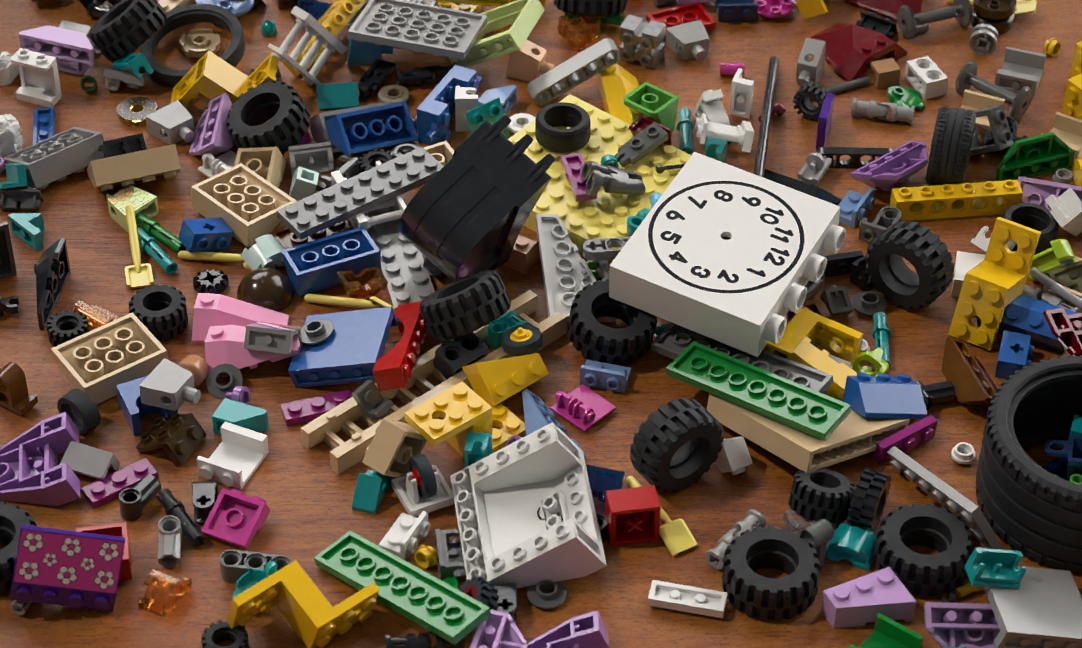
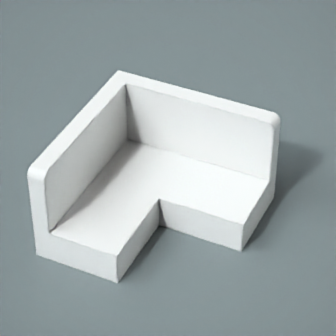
(1067, 211)

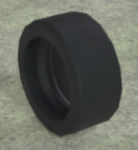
(81, 410)

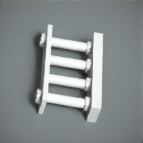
(321, 35)
(742, 134)
(361, 220)

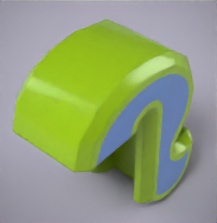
(1053, 258)

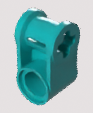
(499, 326)

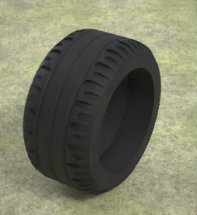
(564, 115)
(1034, 217)

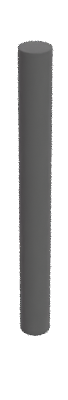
(847, 86)

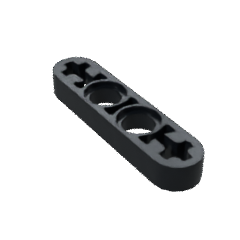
(855, 154)

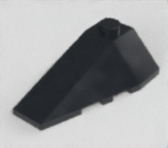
(801, 186)
(51, 276)

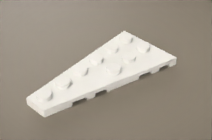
(561, 266)

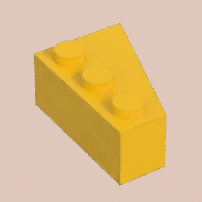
(811, 356)
(504, 377)

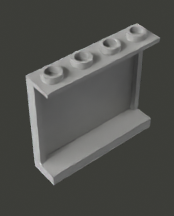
(1040, 612)

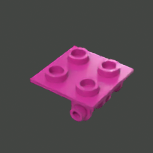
(582, 407)

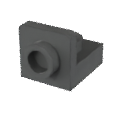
(837, 300)
(371, 400)

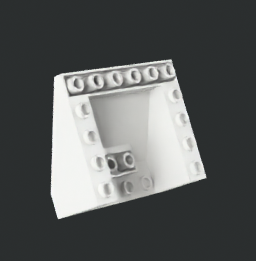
(499, 509)

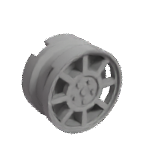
(983, 40)

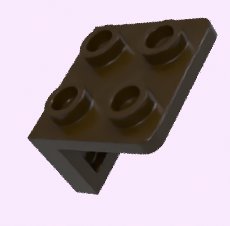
(176, 435)

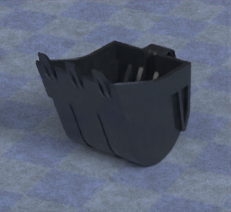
(475, 204)

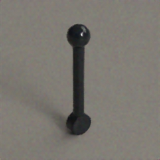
(660, 168)

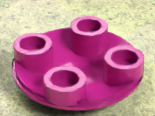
(774, 8)

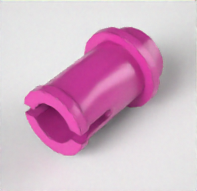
(731, 68)

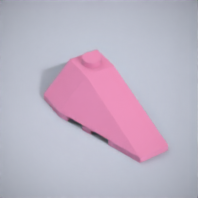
(222, 310)
(226, 345)

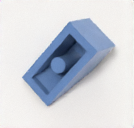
(507, 97)

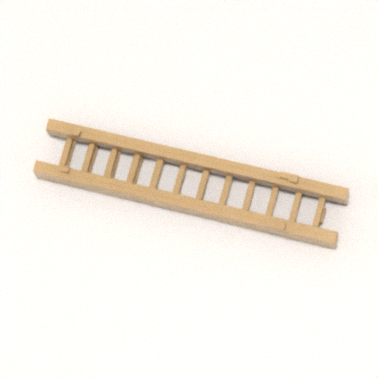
(342, 416)

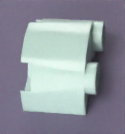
(264, 253)

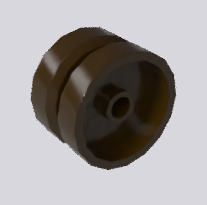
(994, 13)

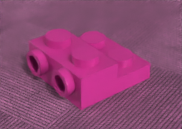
(236, 518)

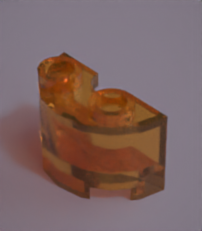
(363, 285)
(163, 591)

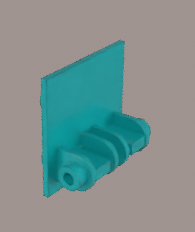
(490, 111)

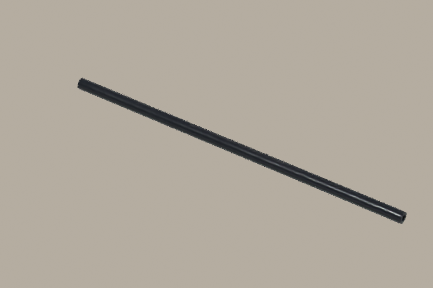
(766, 116)

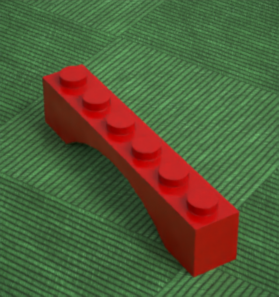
(396, 366)

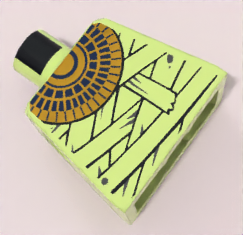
(141, 200)

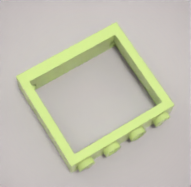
(520, 13)

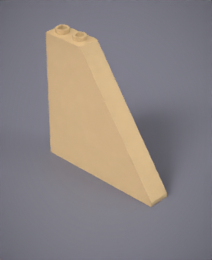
(850, 439)

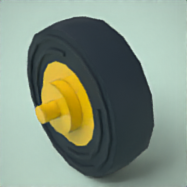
(521, 340)

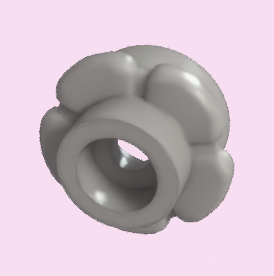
(1063, 176)

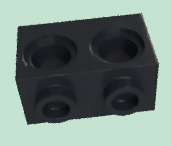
(459, 353)

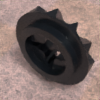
(203, 285)

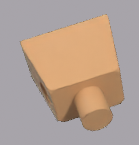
(528, 62)

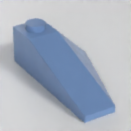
(538, 415)

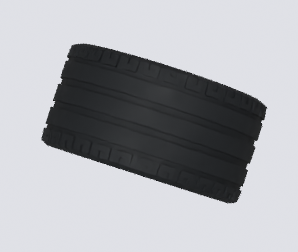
(1015, 494)

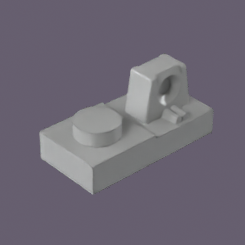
(114, 78)

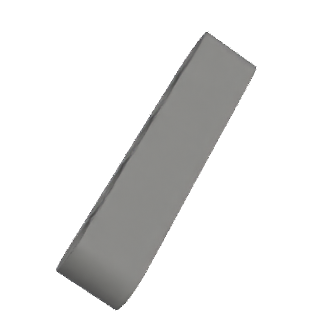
(574, 71)

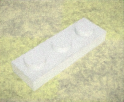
(687, 598)

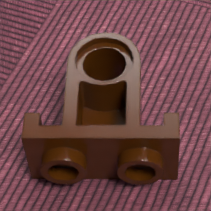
(14, 390)

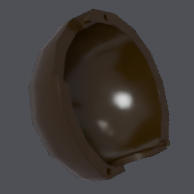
(266, 289)

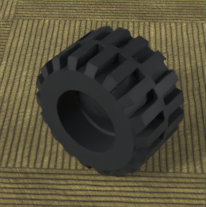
(160, 310)
(821, 495)

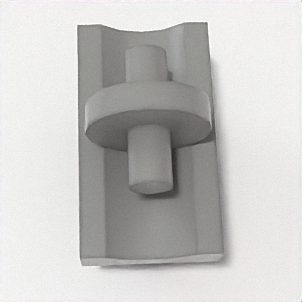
(814, 168)

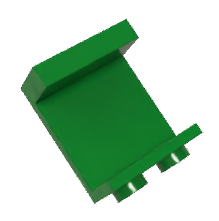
(891, 635)

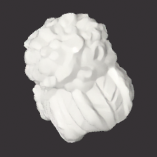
(10, 136)

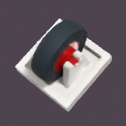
(422, 488)

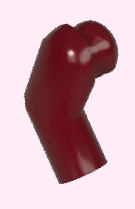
(777, 108)

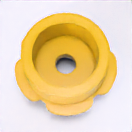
(1052, 47)
(426, 556)

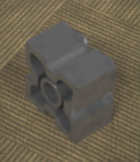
(642, 41)

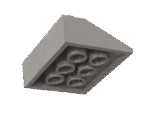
(56, 159)

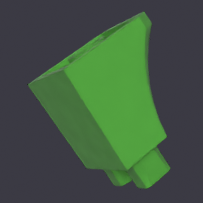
(654, 104)

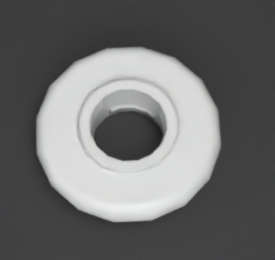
(519, 121)

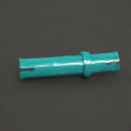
(685, 128)
(166, 263)
(881, 335)

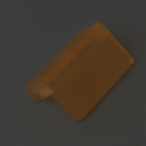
(95, 314)

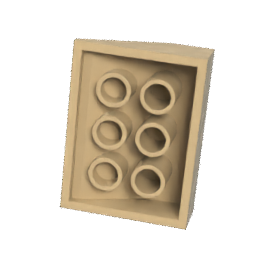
(134, 166)
(242, 200)
(109, 357)

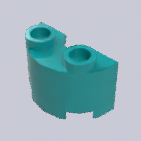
(853, 545)

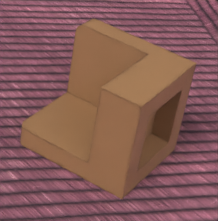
(887, 73)

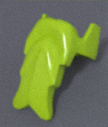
(873, 357)

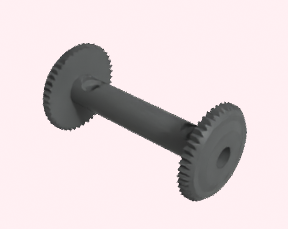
(908, 21)
(968, 78)

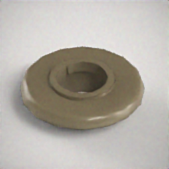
(393, 94)

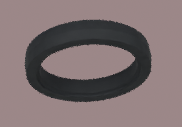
(187, 15)

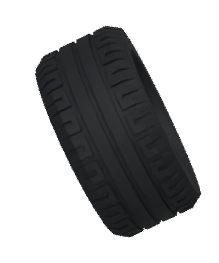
(950, 146)

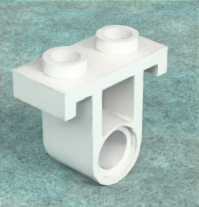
(712, 106)

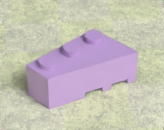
(865, 597)

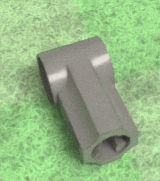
(169, 541)

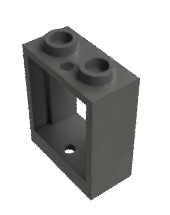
(1001, 134)

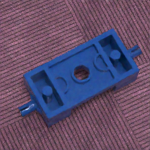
(437, 108)

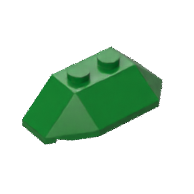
(1035, 157)

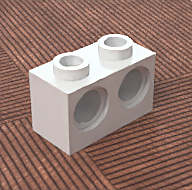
(926, 77)

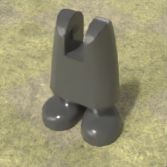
(612, 179)

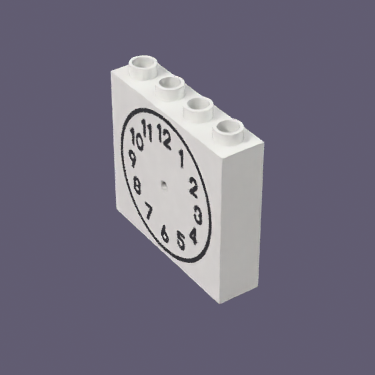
(727, 254)

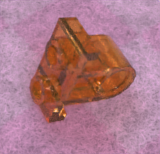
(579, 30)

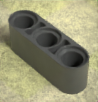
(237, 563)

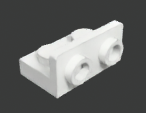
(405, 534)

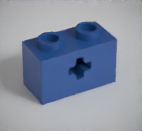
(205, 234)
(1013, 354)

